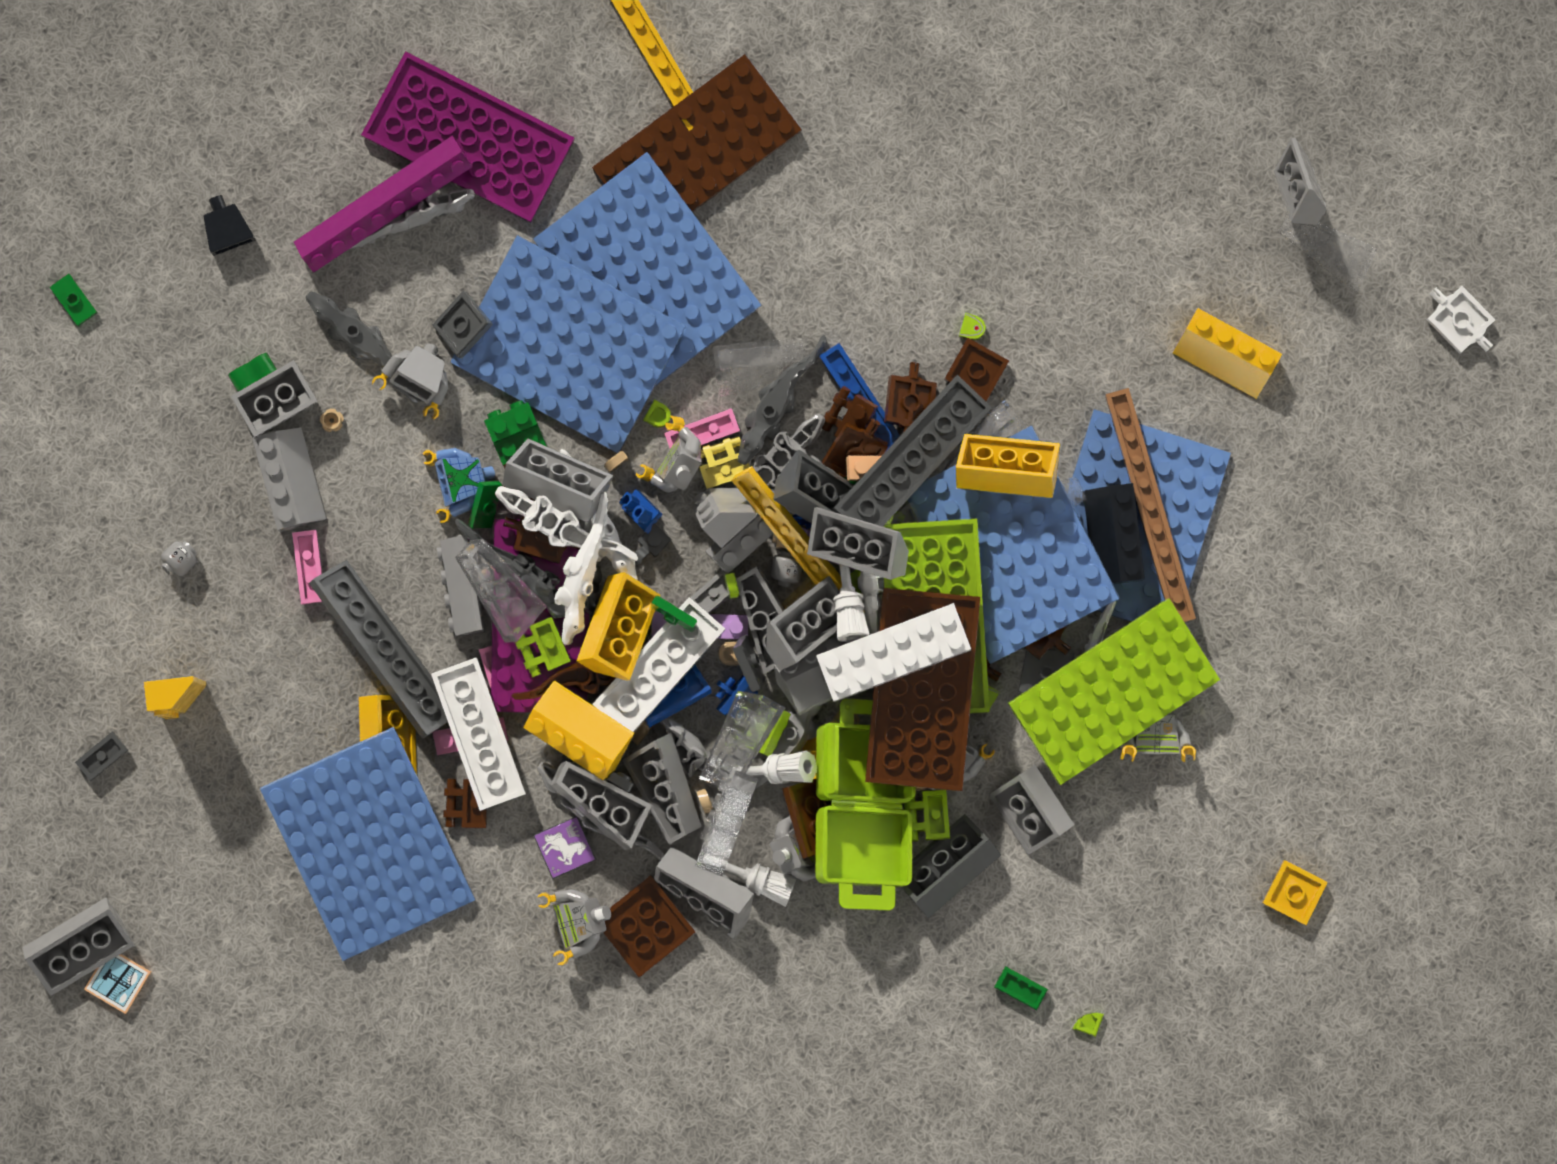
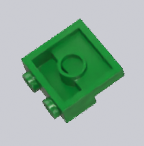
(512, 429)

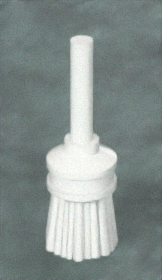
(849, 610)
(786, 768)
(765, 882)

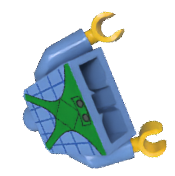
(458, 479)

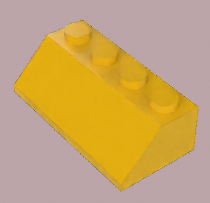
(1227, 353)
(1007, 465)
(618, 627)
(172, 696)
(382, 713)
(579, 730)

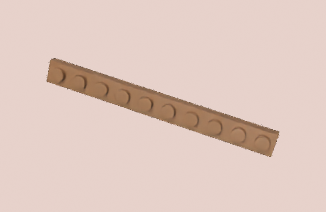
(1149, 502)

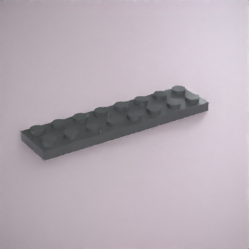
(914, 454)
(381, 646)

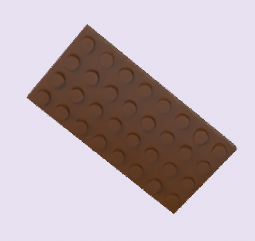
(734, 129)
(923, 716)

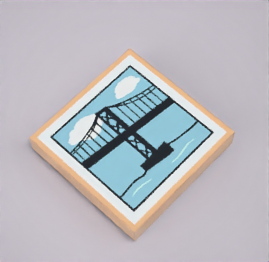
(118, 982)

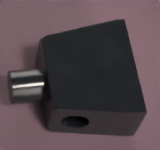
(226, 227)

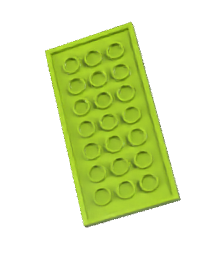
(947, 561)
(1113, 691)

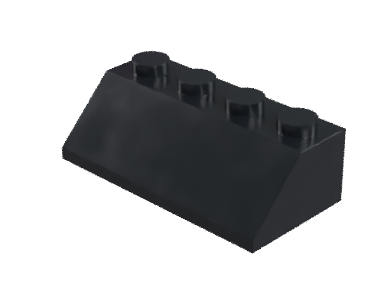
(1115, 531)

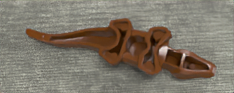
(574, 675)

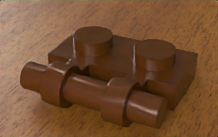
(859, 411)
(470, 813)

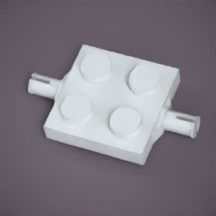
(1460, 319)

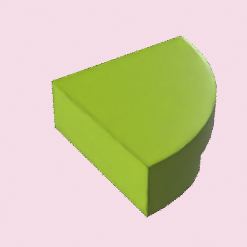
(1089, 1023)

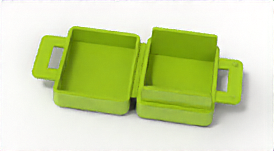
(865, 831)

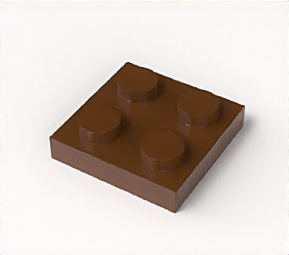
(978, 368)

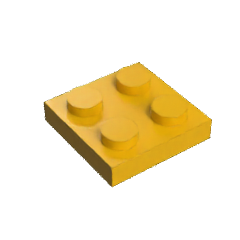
(1294, 892)

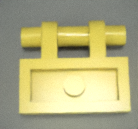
(724, 469)

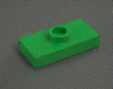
(73, 299)
(484, 505)
(673, 614)
(1020, 988)

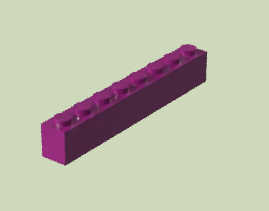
(382, 204)

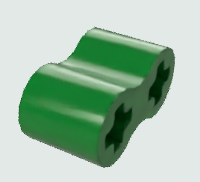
(252, 371)

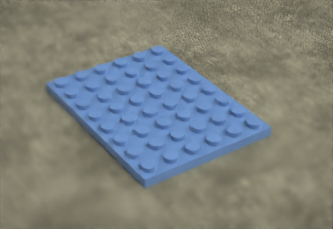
(657, 251)
(570, 344)
(1188, 485)
(1033, 558)
(367, 843)

